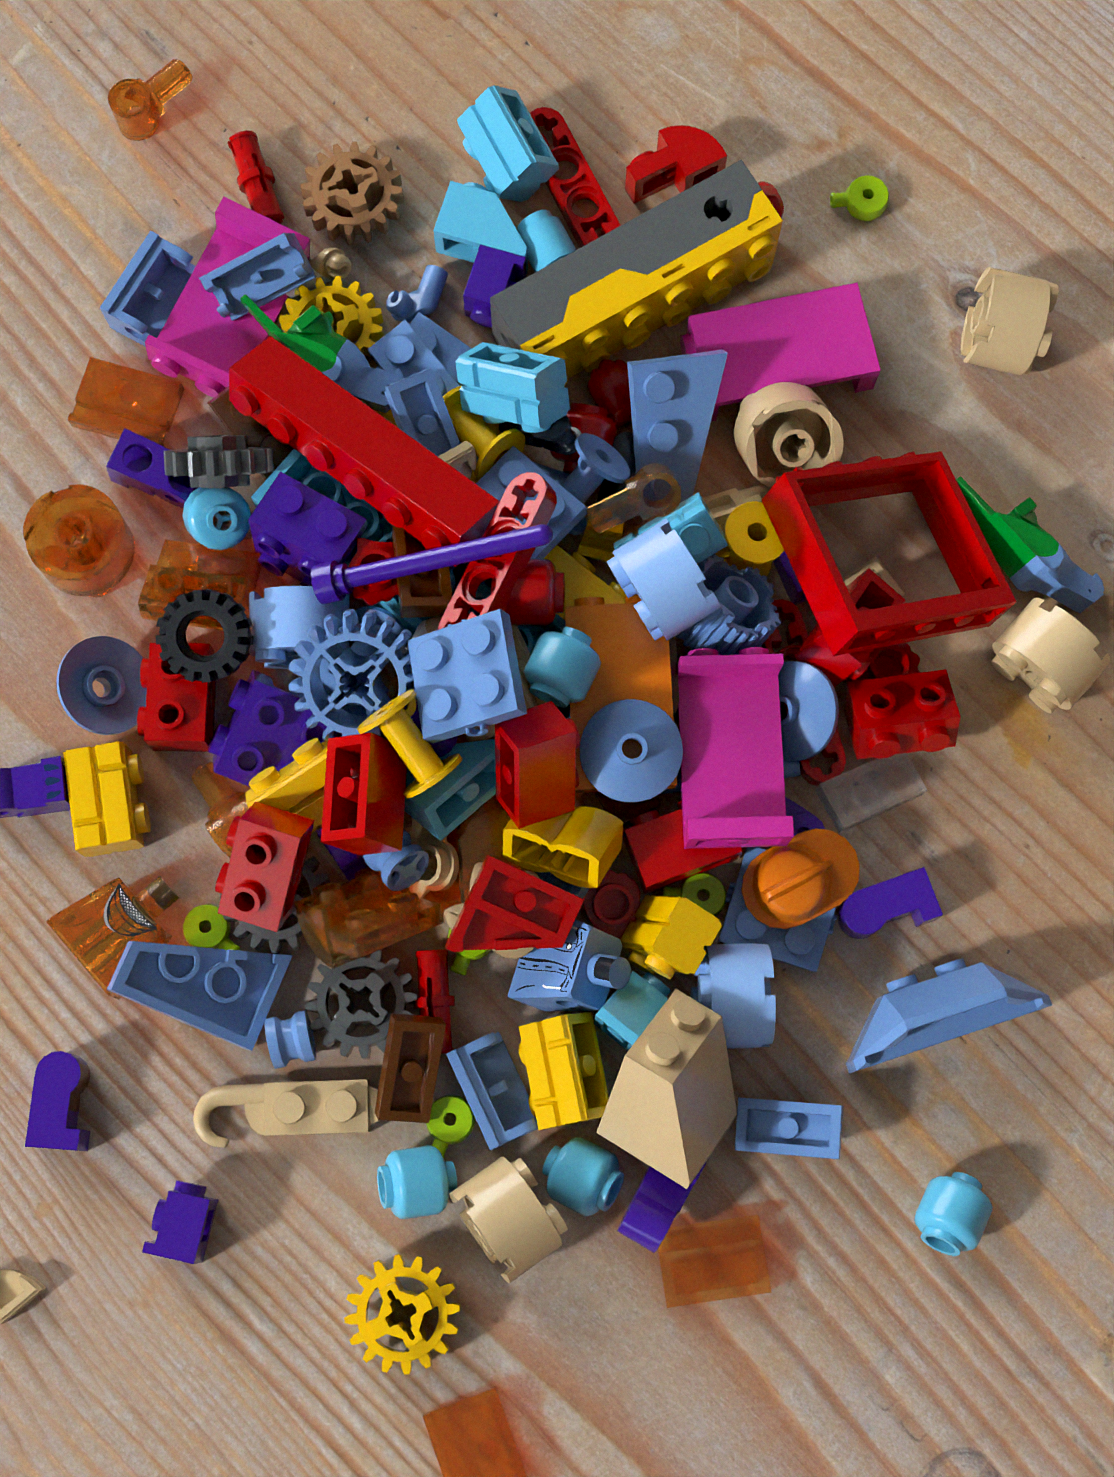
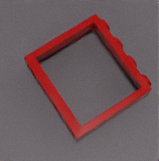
(968, 556)

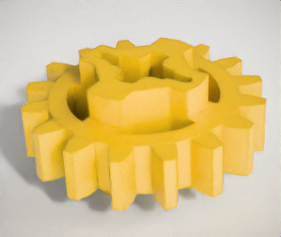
(355, 321)
(418, 1344)

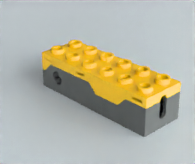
(644, 272)

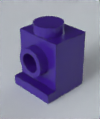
(490, 274)
(182, 1224)

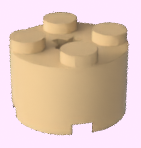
(1008, 321)
(780, 414)
(1050, 655)
(509, 1217)

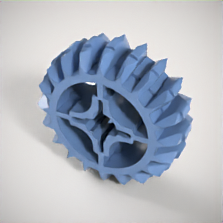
(344, 665)

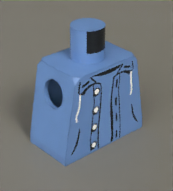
(573, 975)

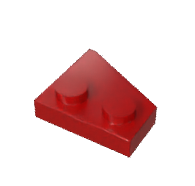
(513, 912)

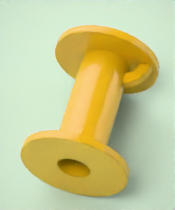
(487, 443)
(750, 538)
(409, 743)

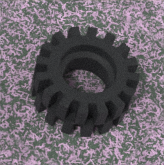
(175, 646)

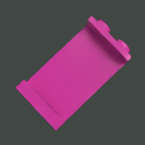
(195, 336)
(792, 338)
(732, 750)

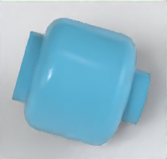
(228, 528)
(562, 667)
(583, 1176)
(416, 1182)
(953, 1213)

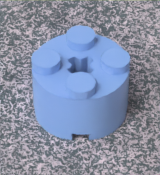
(665, 579)
(283, 621)
(737, 987)

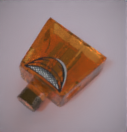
(108, 918)

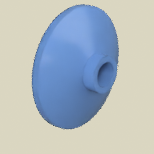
(117, 669)
(811, 710)
(625, 777)

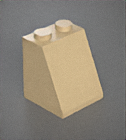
(673, 1091)

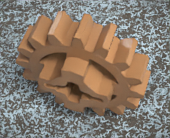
(352, 172)

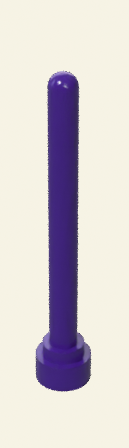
(335, 580)

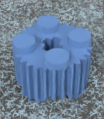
(745, 610)

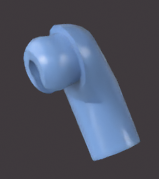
(424, 300)

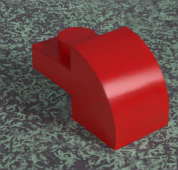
(682, 158)

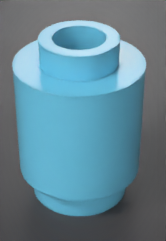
(544, 239)

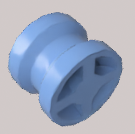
(402, 867)
(290, 1039)

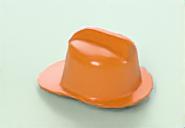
(800, 879)

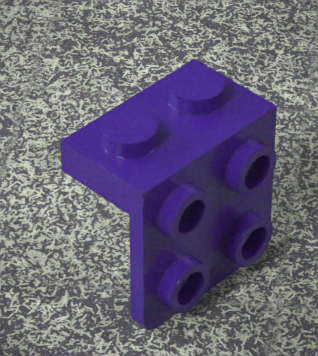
(302, 528)
(261, 730)

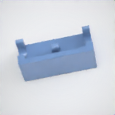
(259, 274)
(148, 289)
(493, 1090)

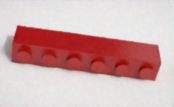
(358, 447)

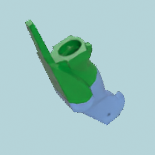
(330, 353)
(1031, 554)

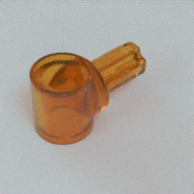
(149, 96)
(632, 502)
(223, 803)

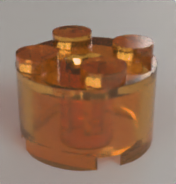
(84, 516)

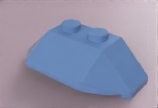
(940, 1010)

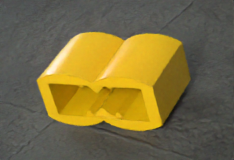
(570, 846)

